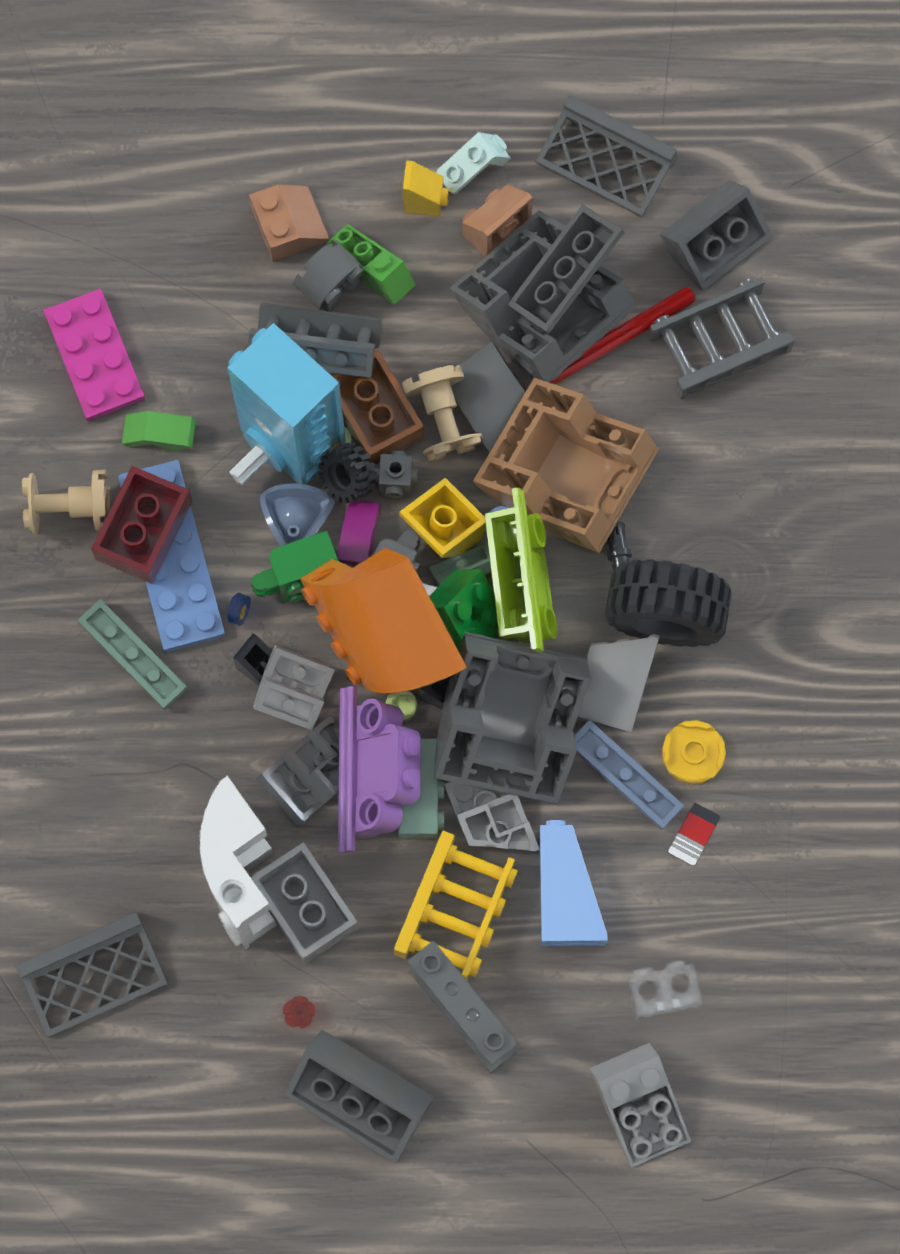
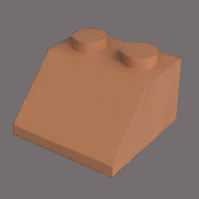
(497, 218)
(288, 220)

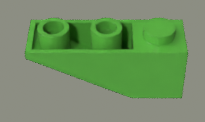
(381, 269)

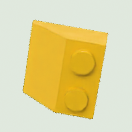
(445, 520)

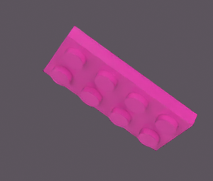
(94, 355)

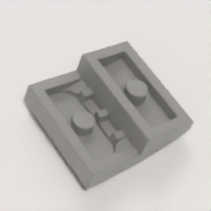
(293, 687)

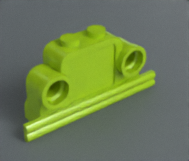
(520, 574)

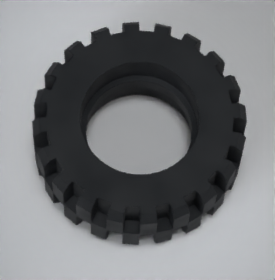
(668, 600)

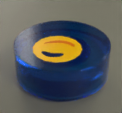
(238, 609)

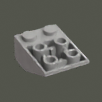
(640, 1104)

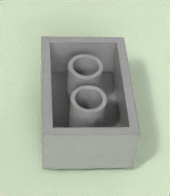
(305, 903)

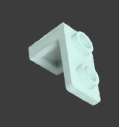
(472, 159)

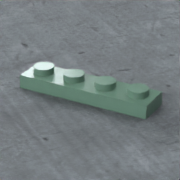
(132, 654)

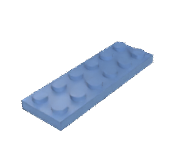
(183, 589)

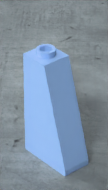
(566, 894)

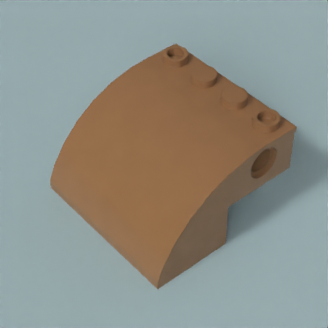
(569, 462)

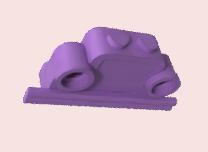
(375, 768)

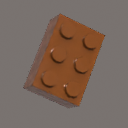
(378, 411)

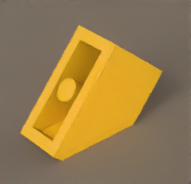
(423, 191)

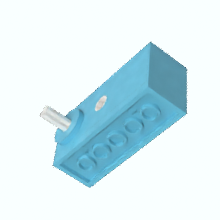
(284, 407)

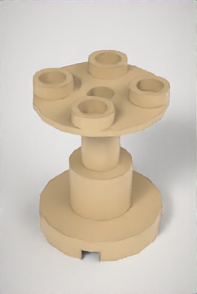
(439, 401)
(79, 501)

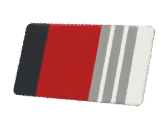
(694, 834)

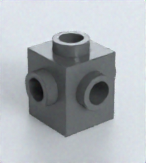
(397, 484)

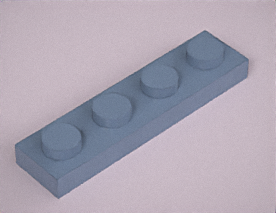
(626, 775)

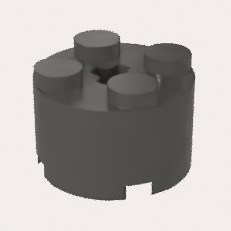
(329, 275)

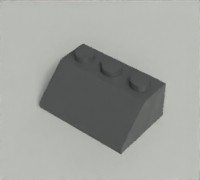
(717, 234)

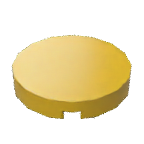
(693, 752)

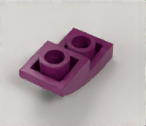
(358, 532)

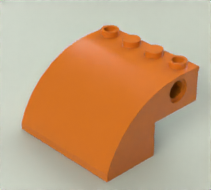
(382, 623)

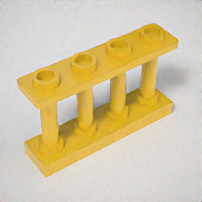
(435, 882)

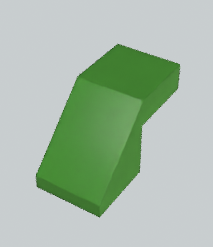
(160, 429)

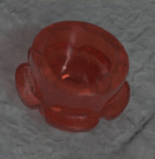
(295, 1004)

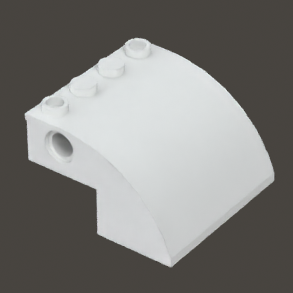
(229, 848)

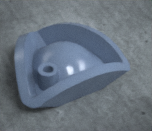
(295, 511)

